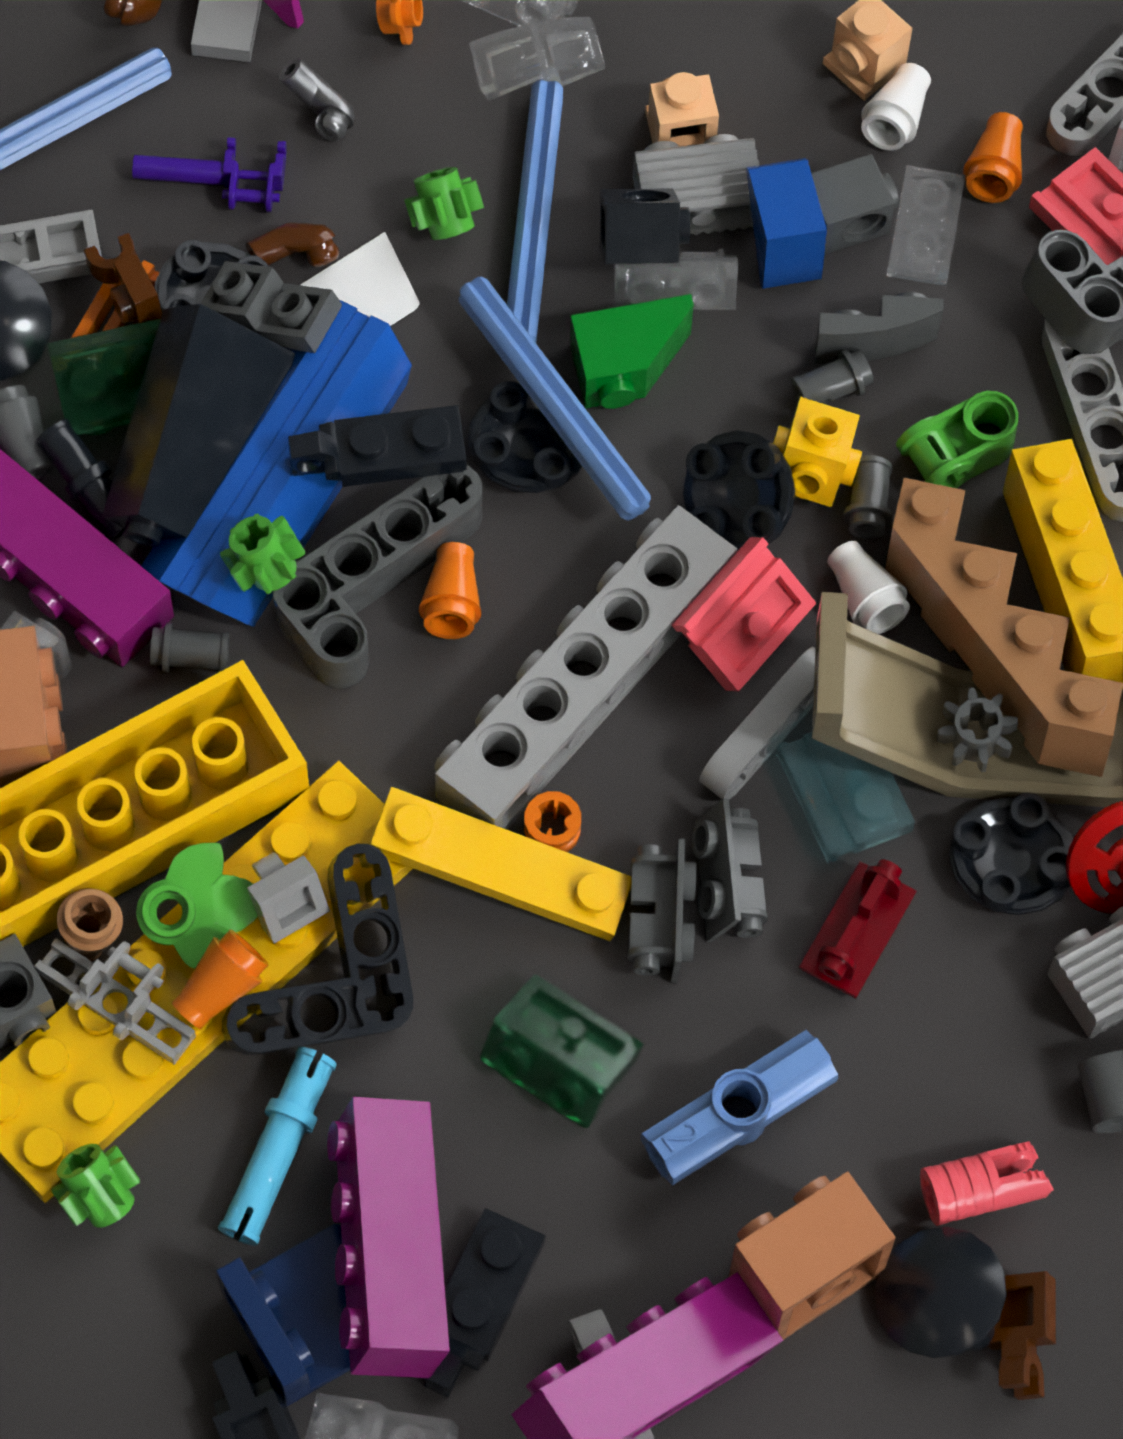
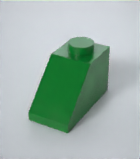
(627, 348)

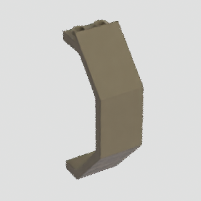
(888, 707)

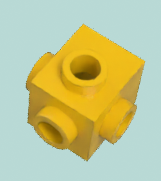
(819, 450)

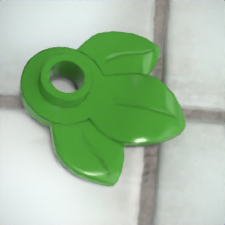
(208, 902)

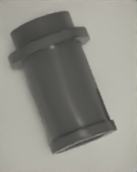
(835, 379)
(868, 509)
(188, 649)

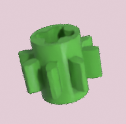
(444, 203)
(262, 553)
(95, 1185)

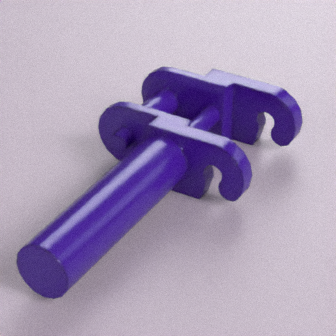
(217, 173)

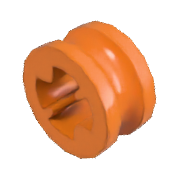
(558, 803)

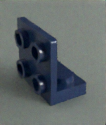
(292, 1313)

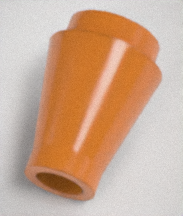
(996, 161)
(451, 596)
(220, 978)

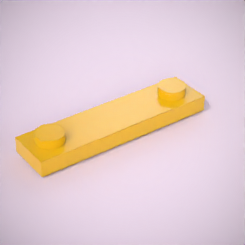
(501, 864)

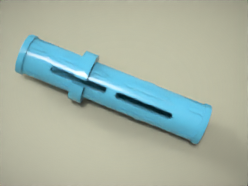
(288, 1121)

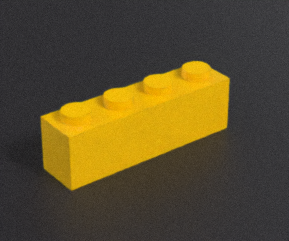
(1068, 554)

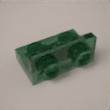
(102, 375)
(559, 1050)

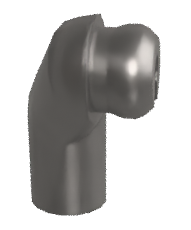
(333, 111)

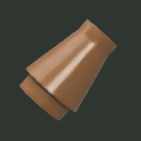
(89, 921)

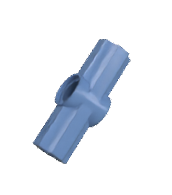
(706, 1130)

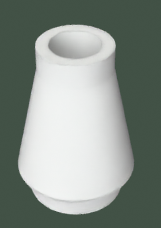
(896, 109)
(874, 595)

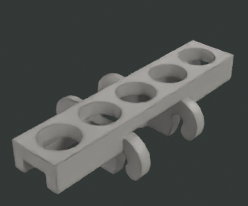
(138, 1000)

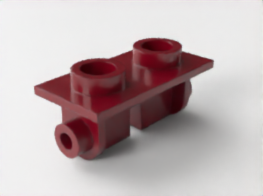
(859, 927)

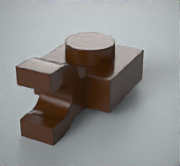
(135, 295)
(1024, 1324)

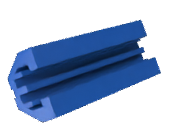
(350, 375)

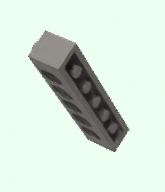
(498, 795)

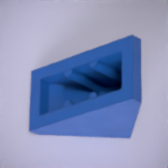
(786, 223)

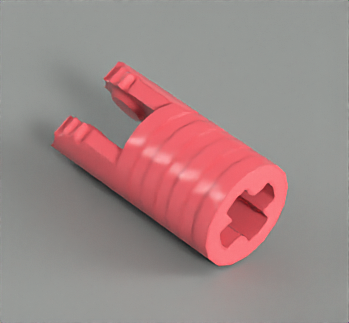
(983, 1183)

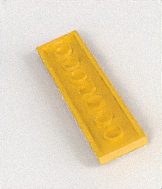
(88, 1085)

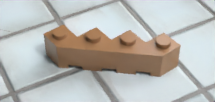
(1008, 648)

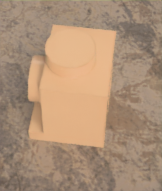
(868, 46)
(680, 103)

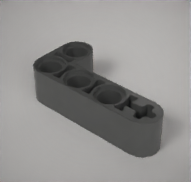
(1076, 291)
(447, 498)

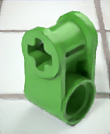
(949, 446)

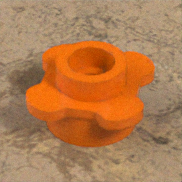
(399, 17)

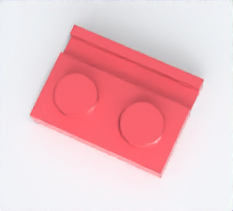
(1086, 202)
(744, 614)

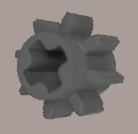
(990, 720)

